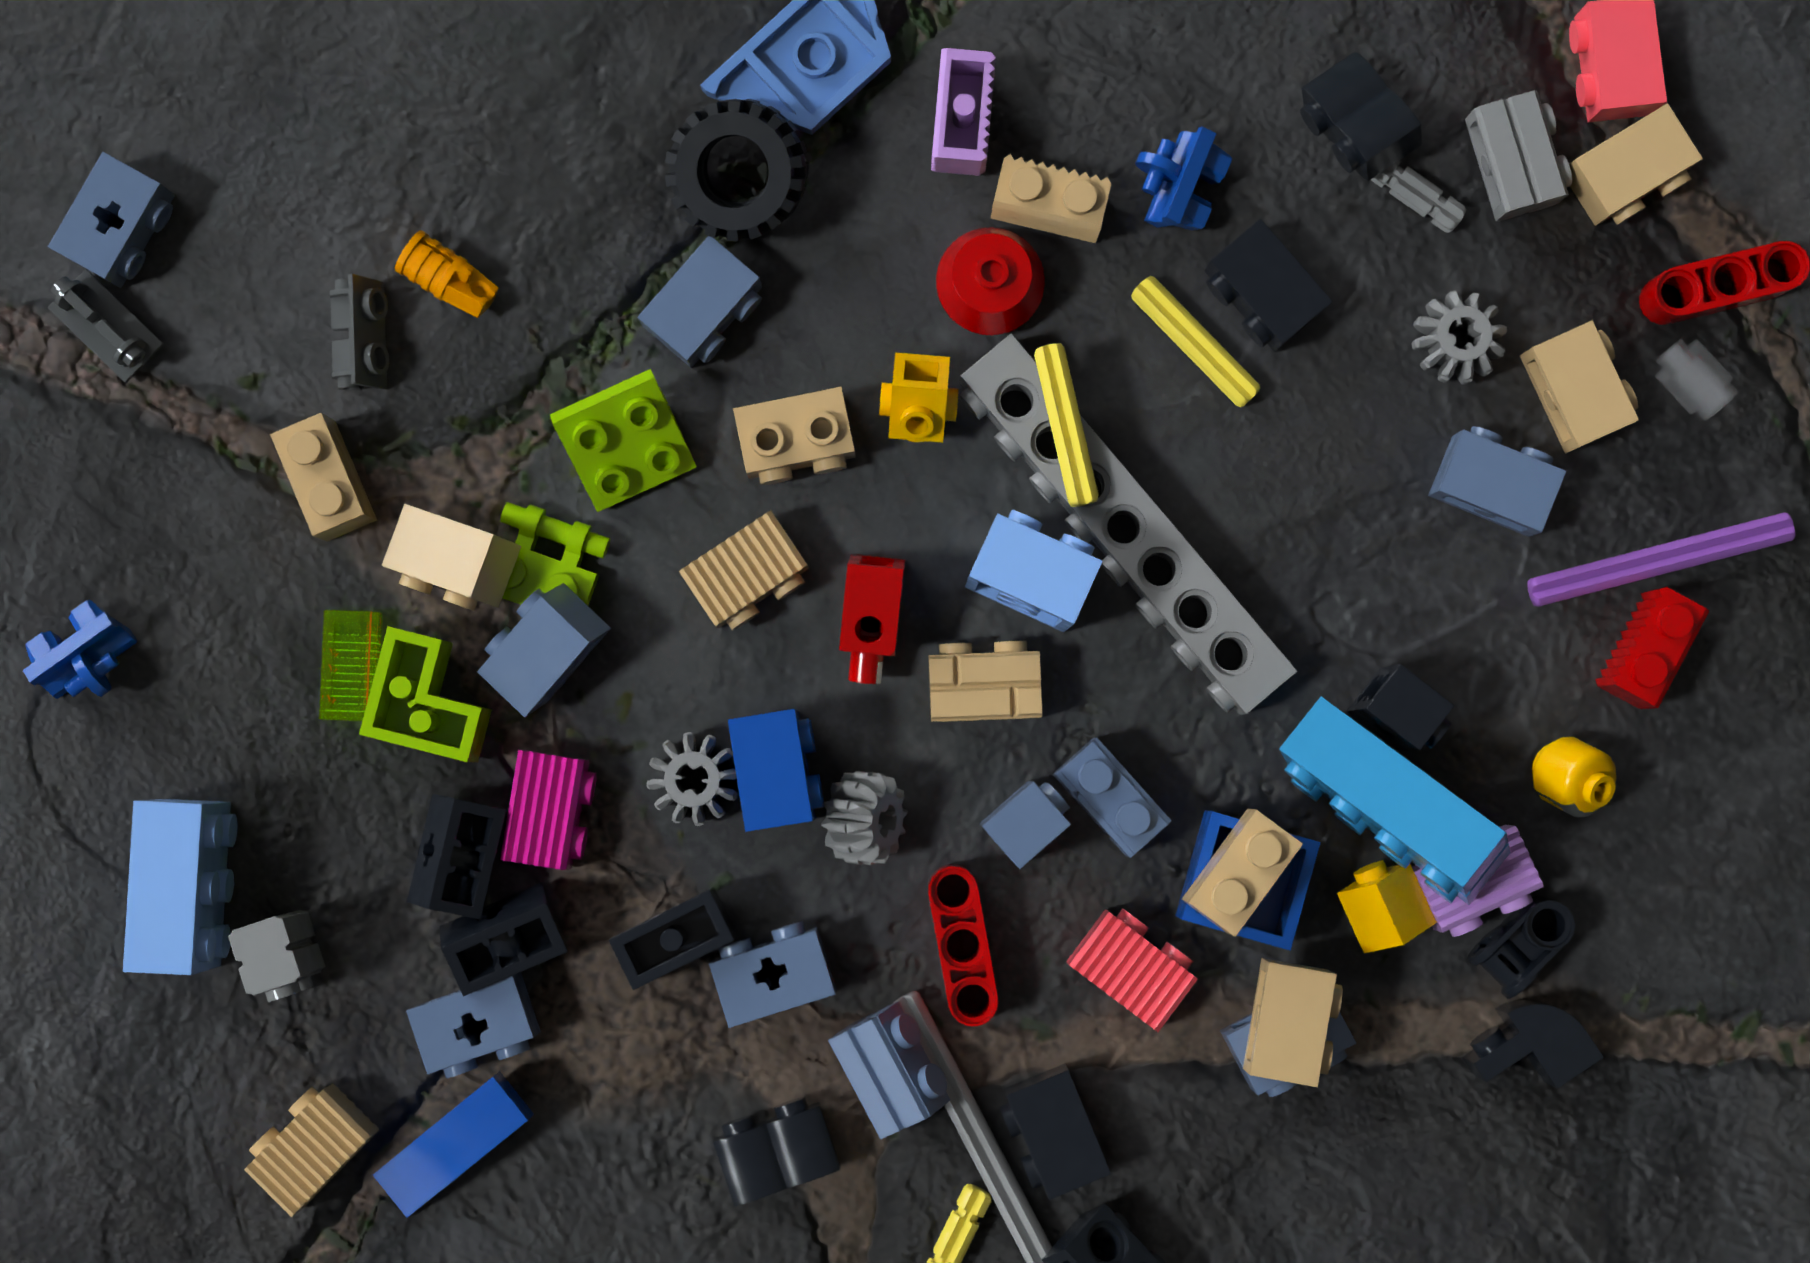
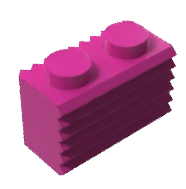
(547, 810)

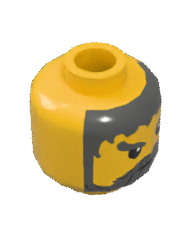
(1574, 776)

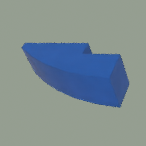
(453, 1144)

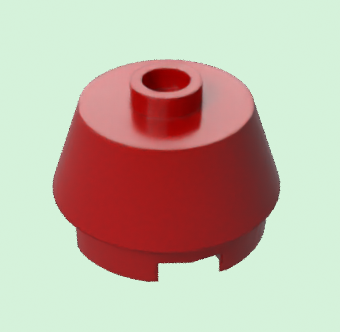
(990, 281)

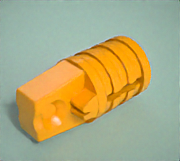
(445, 275)

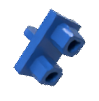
(1174, 174)
(82, 657)

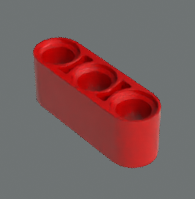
(1747, 272)
(968, 971)

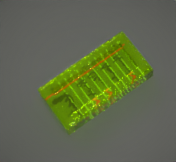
(348, 662)

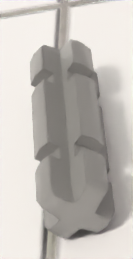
(1421, 196)

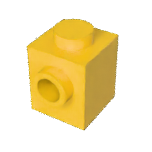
(1385, 906)

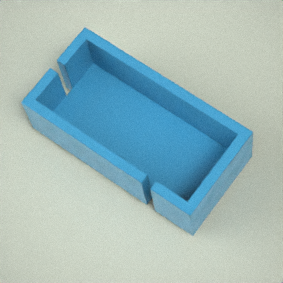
(1394, 800)

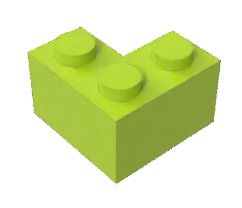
(407, 704)

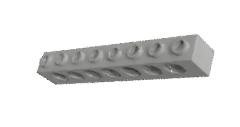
(1262, 663)

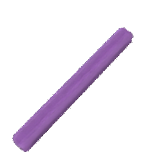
(1661, 559)

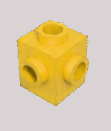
(919, 398)

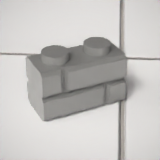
(1518, 155)
(277, 955)

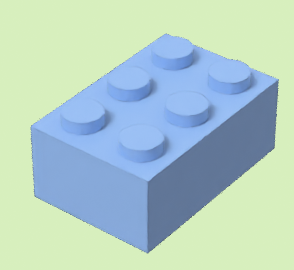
(1034, 571)
(178, 886)

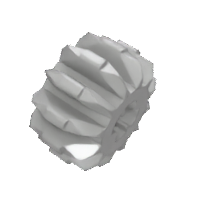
(1476, 331)
(693, 797)
(864, 818)

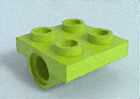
(623, 440)

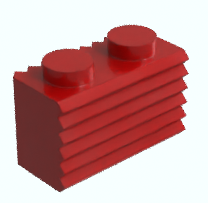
(1652, 648)

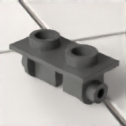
(360, 308)
(104, 324)

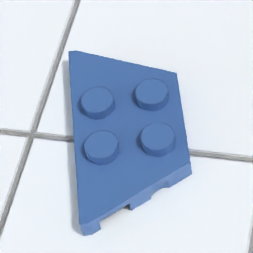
(806, 60)

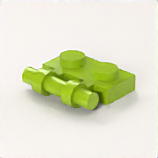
(542, 572)

